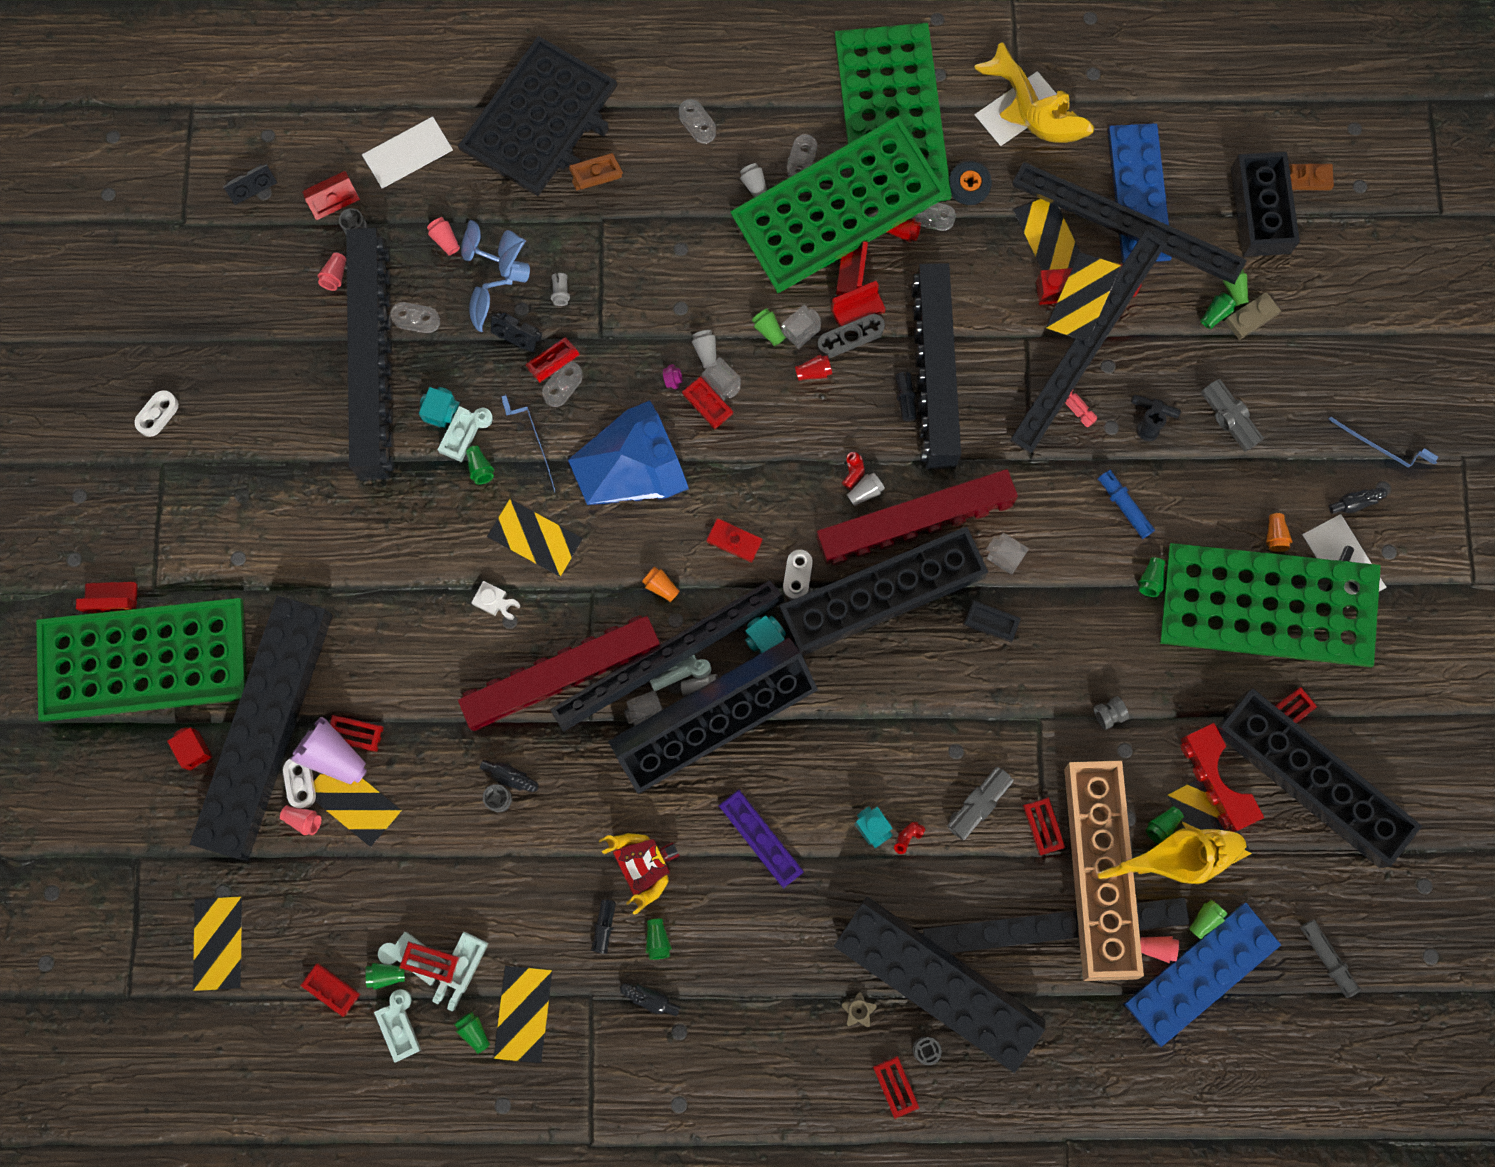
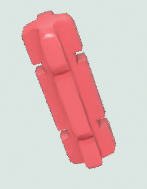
(1080, 409)

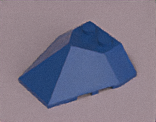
(629, 460)

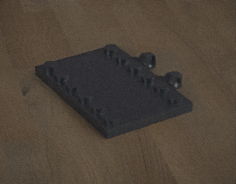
(539, 116)

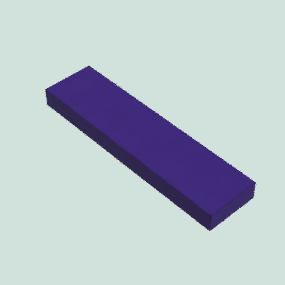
(761, 839)

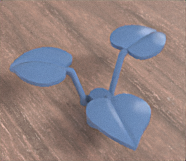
(512, 270)

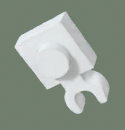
(493, 599)

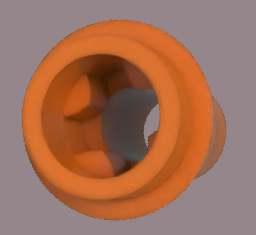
(1278, 534)
(660, 584)

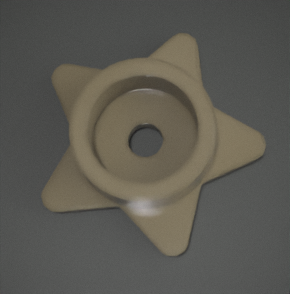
(863, 1017)

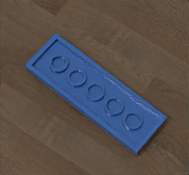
(1138, 175)
(1202, 974)

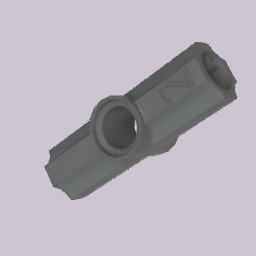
(1232, 415)
(980, 803)

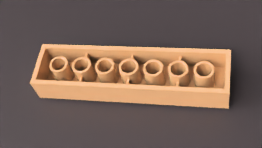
(1098, 842)

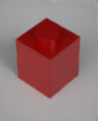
(189, 748)

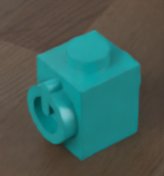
(438, 407)
(764, 634)
(873, 826)

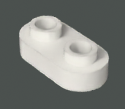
(154, 412)
(797, 574)
(299, 783)

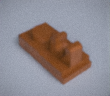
(595, 171)
(1311, 176)

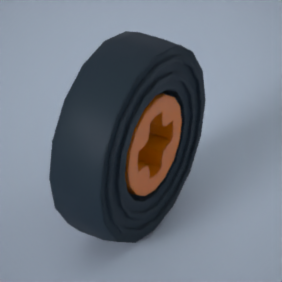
(980, 178)

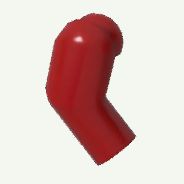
(856, 470)
(905, 836)

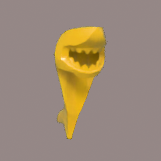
(1040, 116)
(1186, 856)

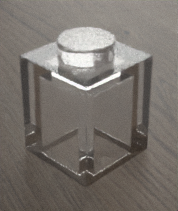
(801, 326)
(722, 379)
(1006, 552)
(642, 707)

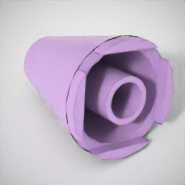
(329, 754)

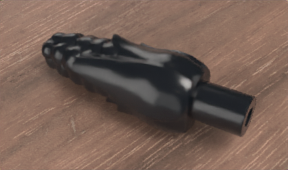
(1357, 501)
(509, 776)
(649, 999)

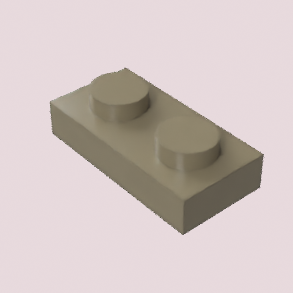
(1252, 316)

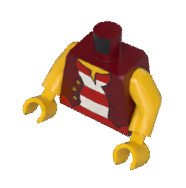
(642, 865)

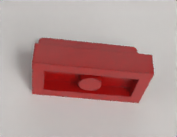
(330, 195)
(852, 270)
(857, 304)
(108, 597)

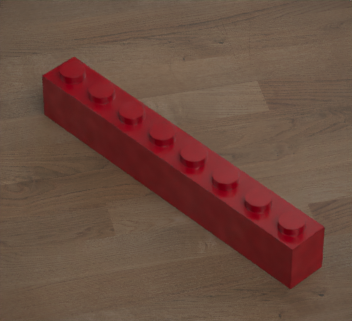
(917, 517)
(558, 673)

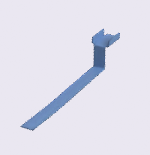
(508, 411)
(1427, 455)

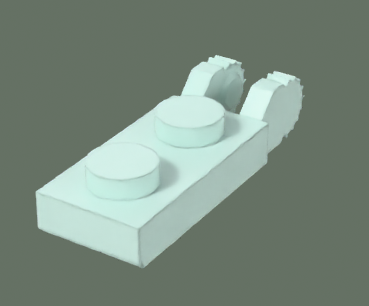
(470, 951)

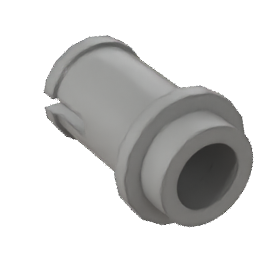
(560, 294)

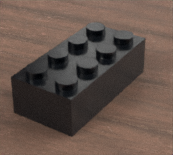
(1265, 204)

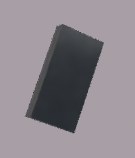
(992, 621)

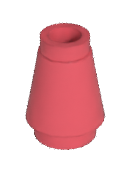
(443, 235)
(332, 273)
(301, 819)
(1161, 948)

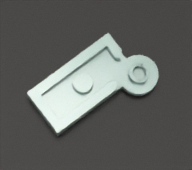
(463, 431)
(688, 667)
(390, 953)
(397, 1027)

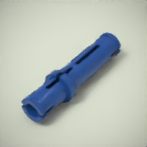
(1126, 504)

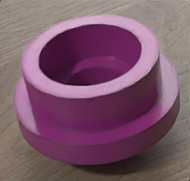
(672, 376)

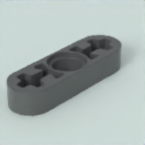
(870, 335)

